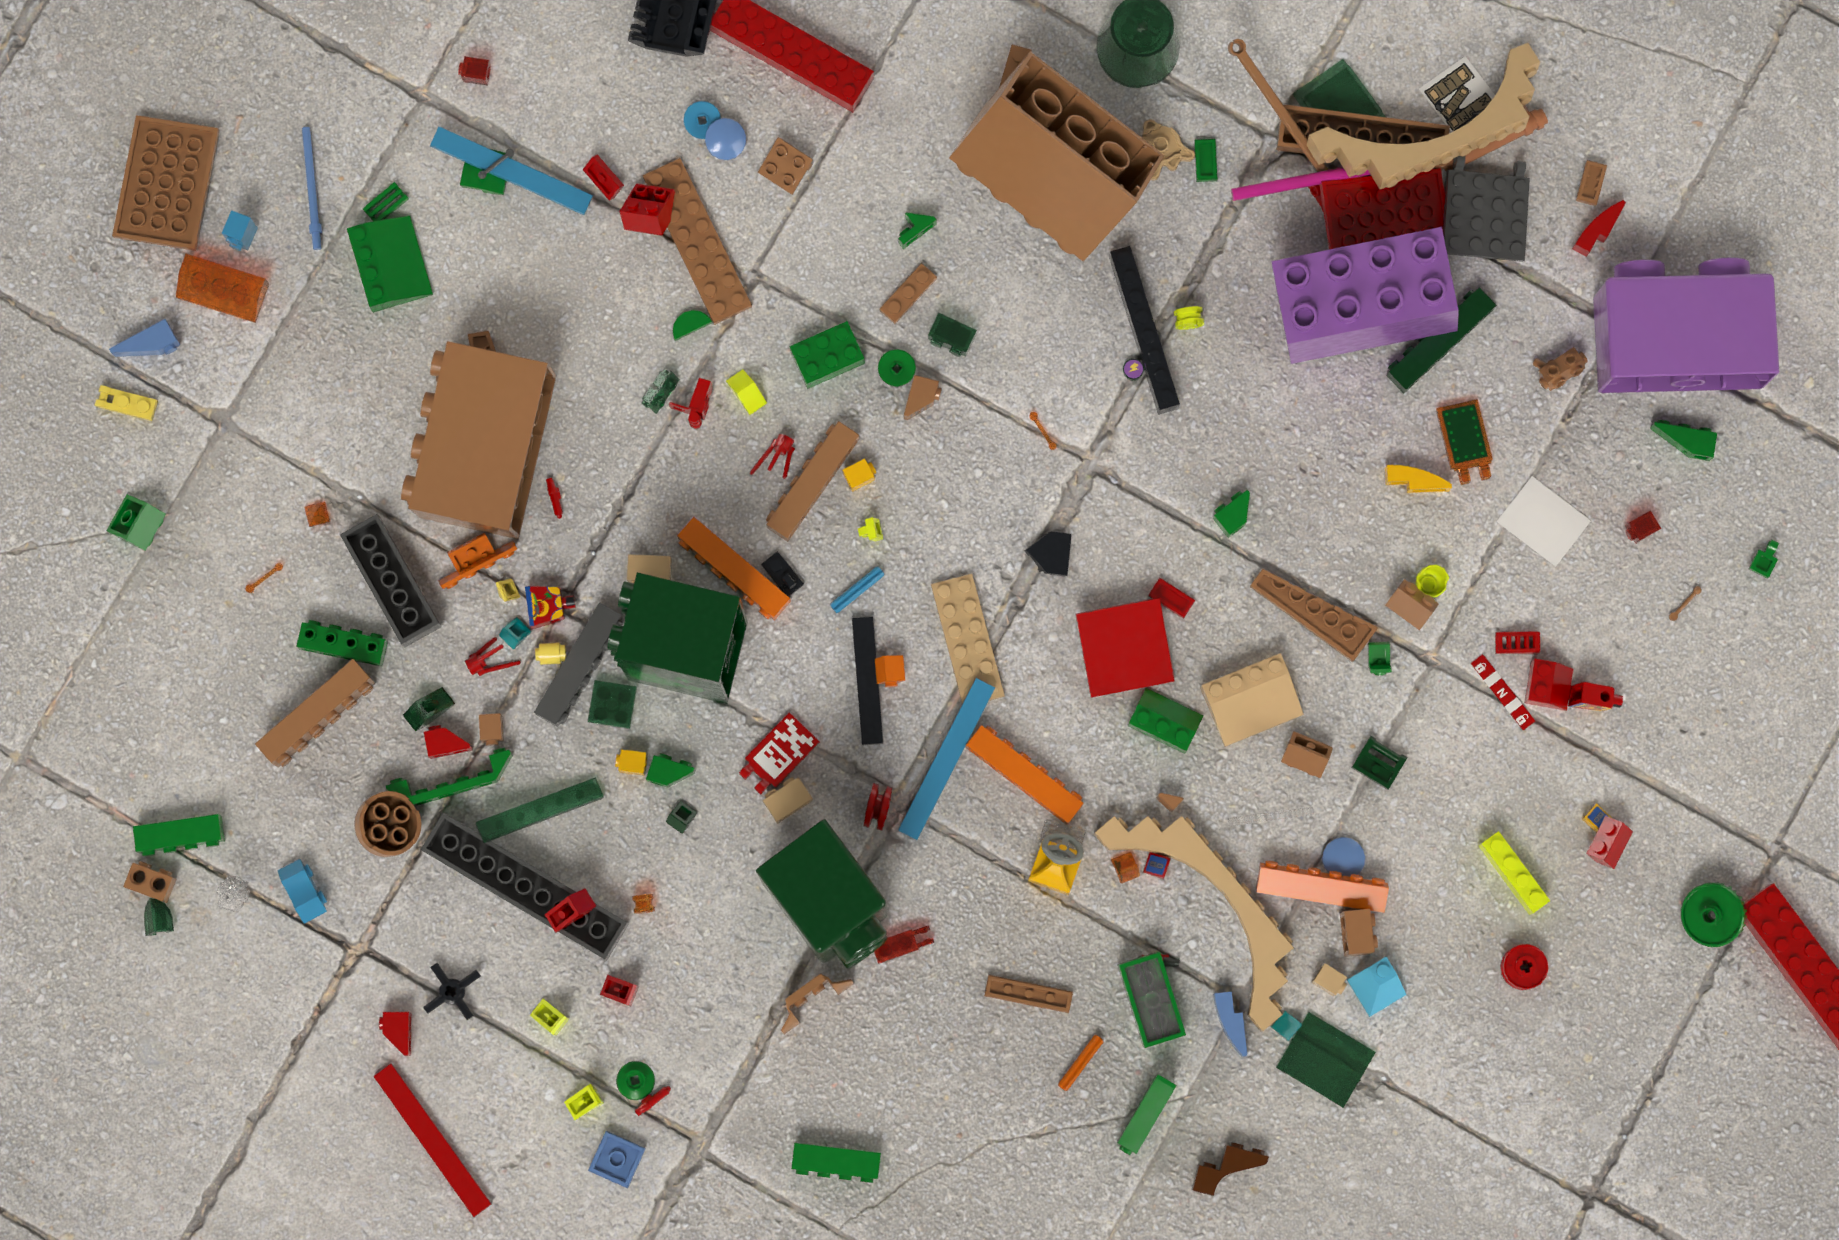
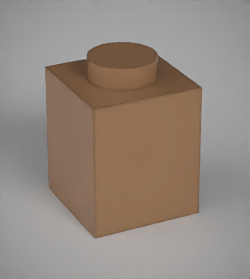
(491, 729)

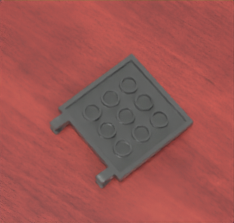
(1486, 213)

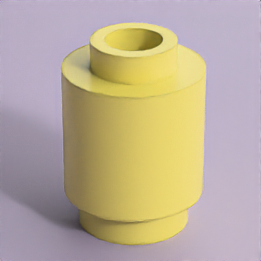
(550, 653)

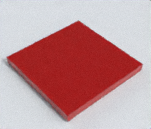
(1124, 647)

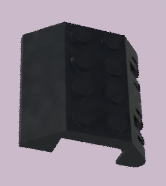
(673, 26)

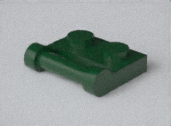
(1374, 767)

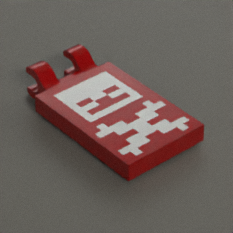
(779, 753)

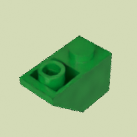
(1234, 515)
(668, 772)

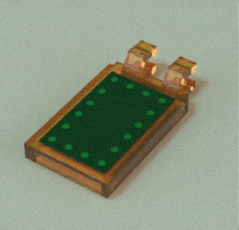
(1465, 439)

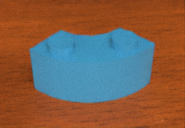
(302, 890)

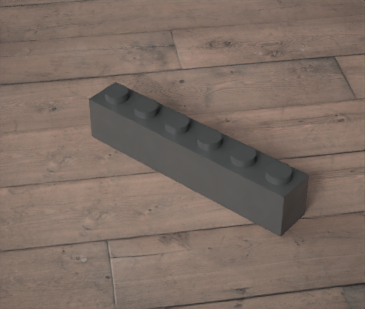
(577, 666)

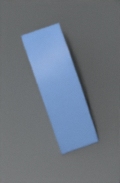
(1231, 1022)

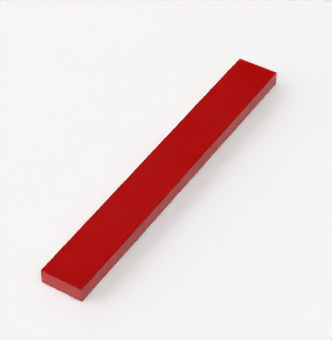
(432, 1140)

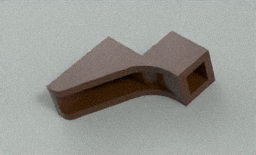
(1233, 1160)

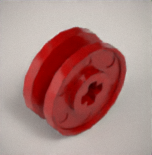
(877, 806)
(1514, 959)

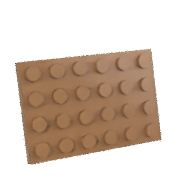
(165, 183)

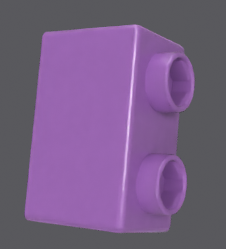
(1685, 329)

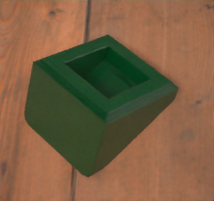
(681, 817)

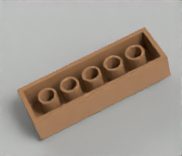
(315, 714)

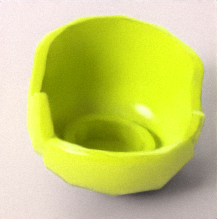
(1432, 580)

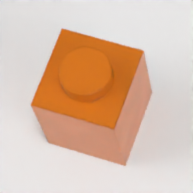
(890, 670)

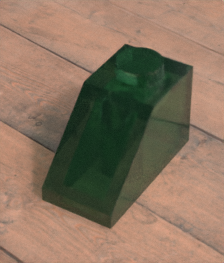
(428, 709)

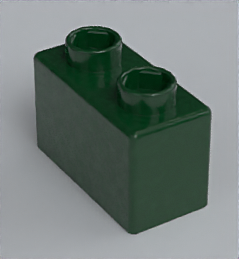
(827, 896)

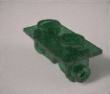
(666, 383)

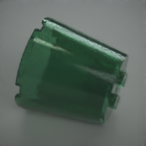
(1135, 56)

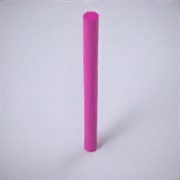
(1290, 183)

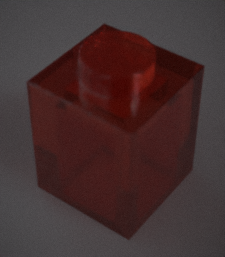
(475, 70)
(1642, 527)

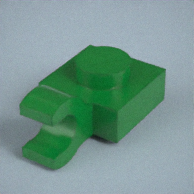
(1764, 561)

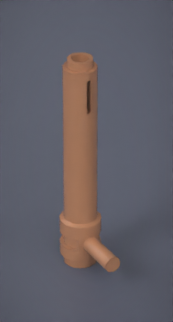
(1536, 121)

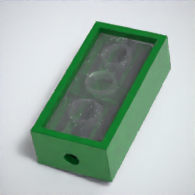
(1151, 999)

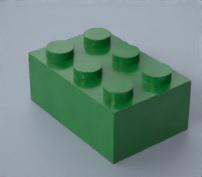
(827, 355)

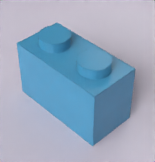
(239, 231)

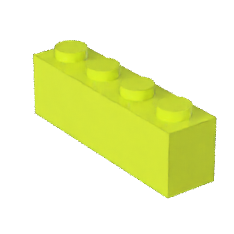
(1514, 873)

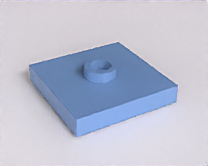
(616, 1159)

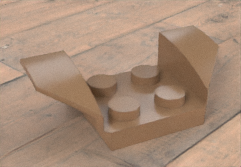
(799, 997)

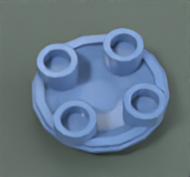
(725, 139)
(1344, 856)

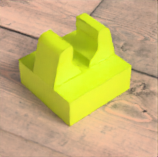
(871, 530)

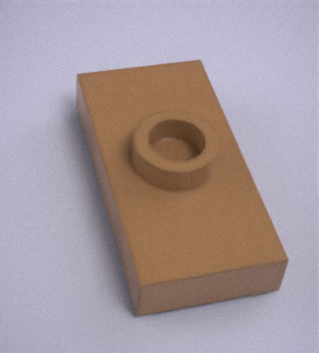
(1591, 183)

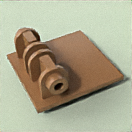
(785, 165)

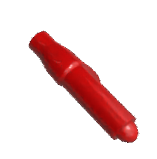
(555, 496)
(650, 1100)

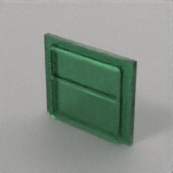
(1338, 91)
(1325, 1060)

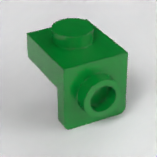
(1379, 658)

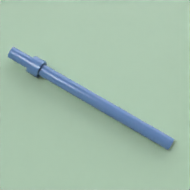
(315, 227)

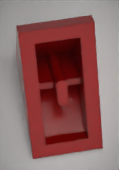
(619, 990)

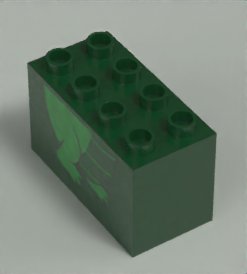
(679, 637)

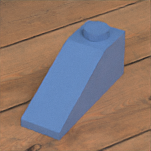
(155, 340)

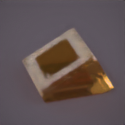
(1125, 867)

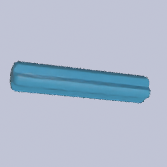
(857, 589)

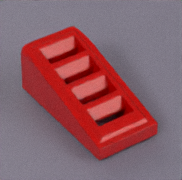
(1526, 635)

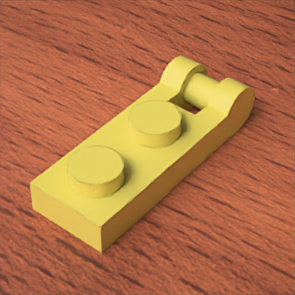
(127, 403)

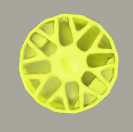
(1188, 318)

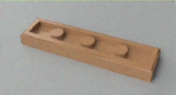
(1028, 994)

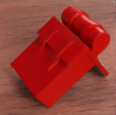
(699, 403)

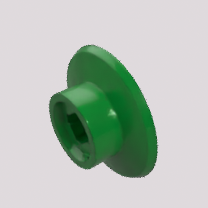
(888, 362)
(646, 1079)

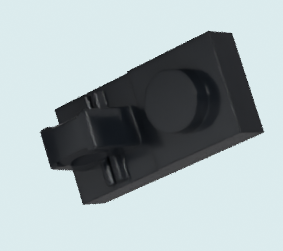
(782, 574)

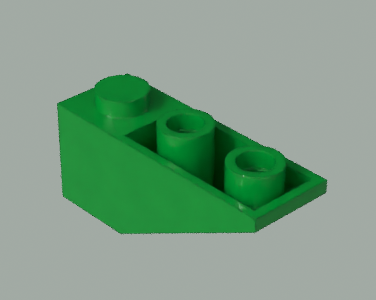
(1691, 442)

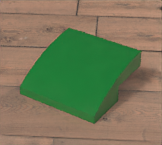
(490, 184)

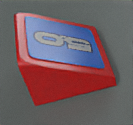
(1157, 865)

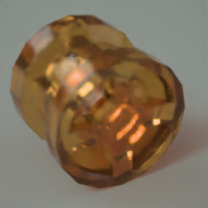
(643, 903)

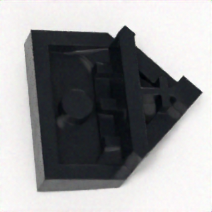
(1051, 553)

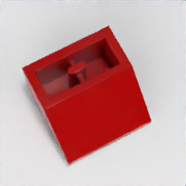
(648, 209)

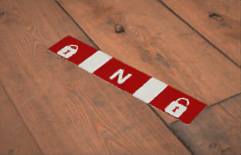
(1503, 692)

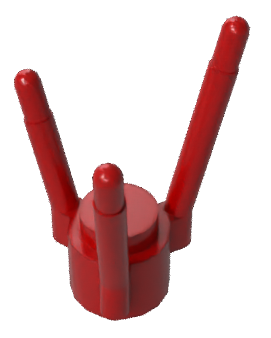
(781, 446)
(477, 663)

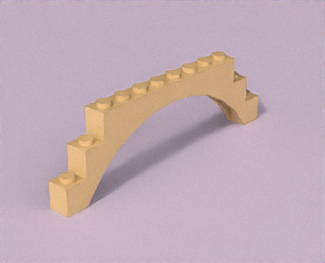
(1398, 162)
(1264, 939)

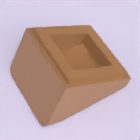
(1169, 801)

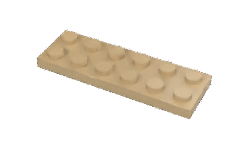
(966, 635)

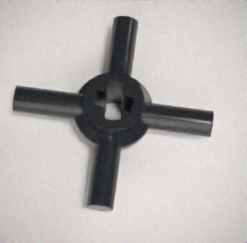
(449, 999)

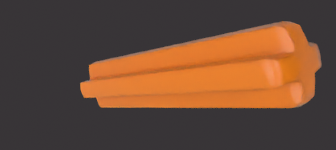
(1080, 1063)

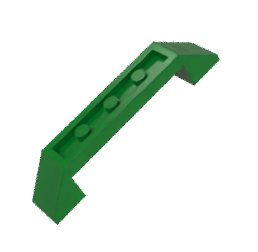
(498, 760)

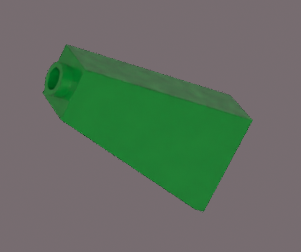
(1146, 1114)

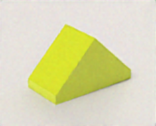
(746, 392)
(549, 1017)
(583, 1101)

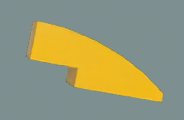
(1415, 479)

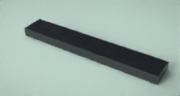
(866, 681)

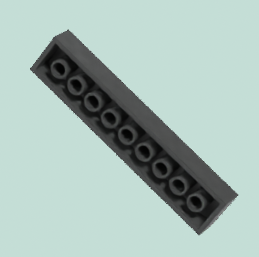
(519, 883)

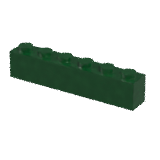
(1434, 348)

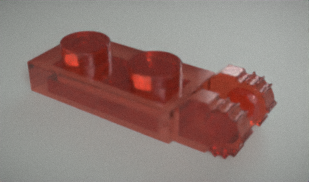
(901, 945)

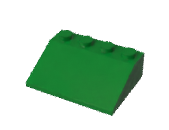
(389, 262)

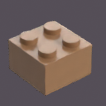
(1358, 932)

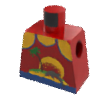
(546, 605)
(1594, 697)

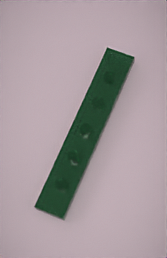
(539, 810)

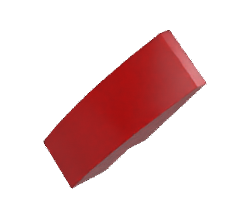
(1598, 229)

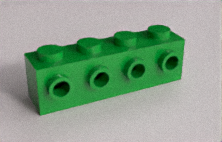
(342, 644)

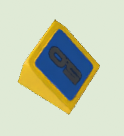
(1595, 817)

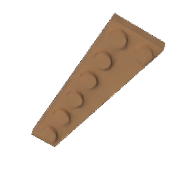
(1328, 622)

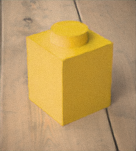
(859, 474)
(631, 762)

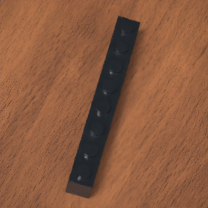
(1144, 330)

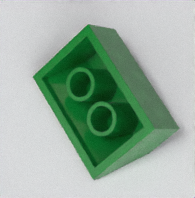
(1165, 720)

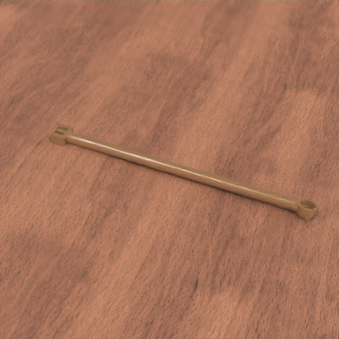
(1274, 101)

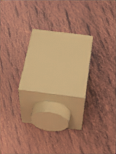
(1330, 980)

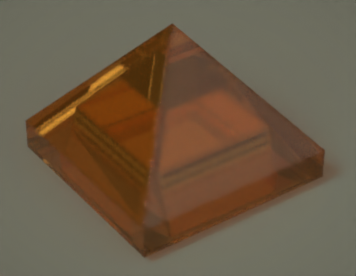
(317, 514)

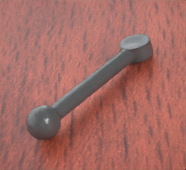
(509, 153)

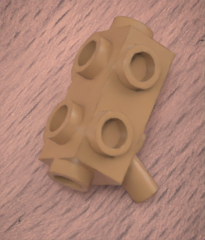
(1558, 371)

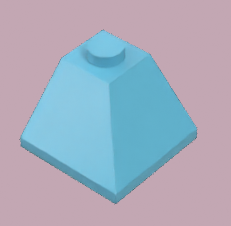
(1377, 986)

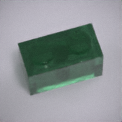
(951, 335)

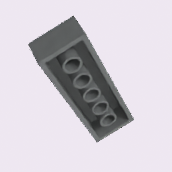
(390, 580)

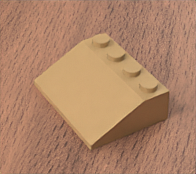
(1252, 700)

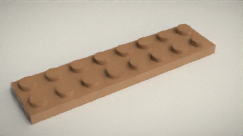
(700, 245)

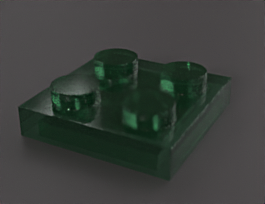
(612, 704)

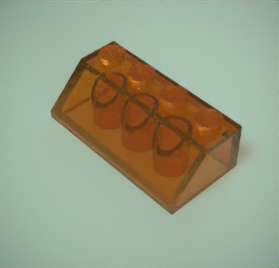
(221, 288)

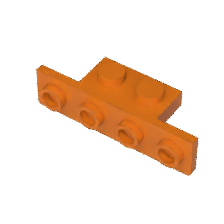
(472, 557)

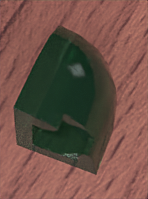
(157, 918)

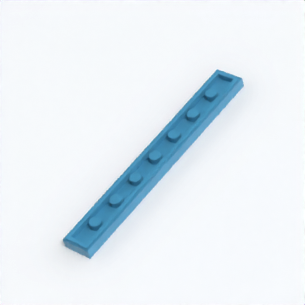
(511, 171)
(946, 759)

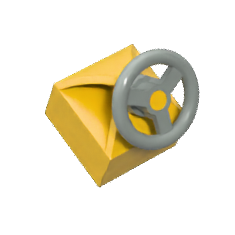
(1057, 863)

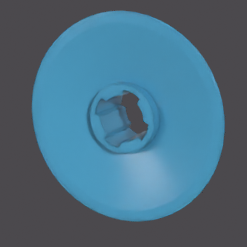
(696, 110)

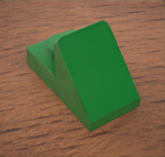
(920, 225)

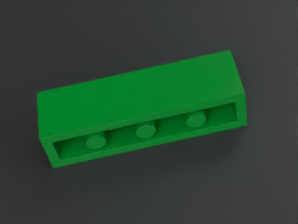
(178, 834)
(836, 1161)

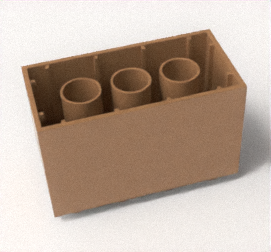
(1056, 157)
(479, 439)

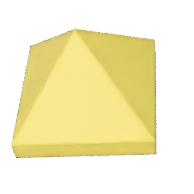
(507, 590)

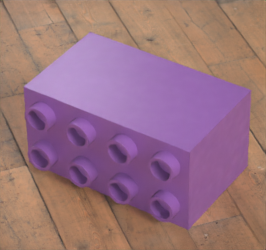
(1366, 295)

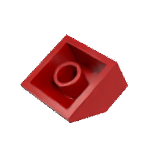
(1548, 684)

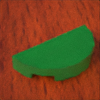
(689, 323)

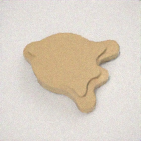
(1168, 143)

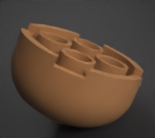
(387, 824)

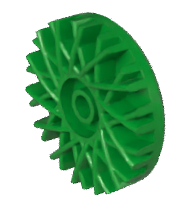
(1728, 914)

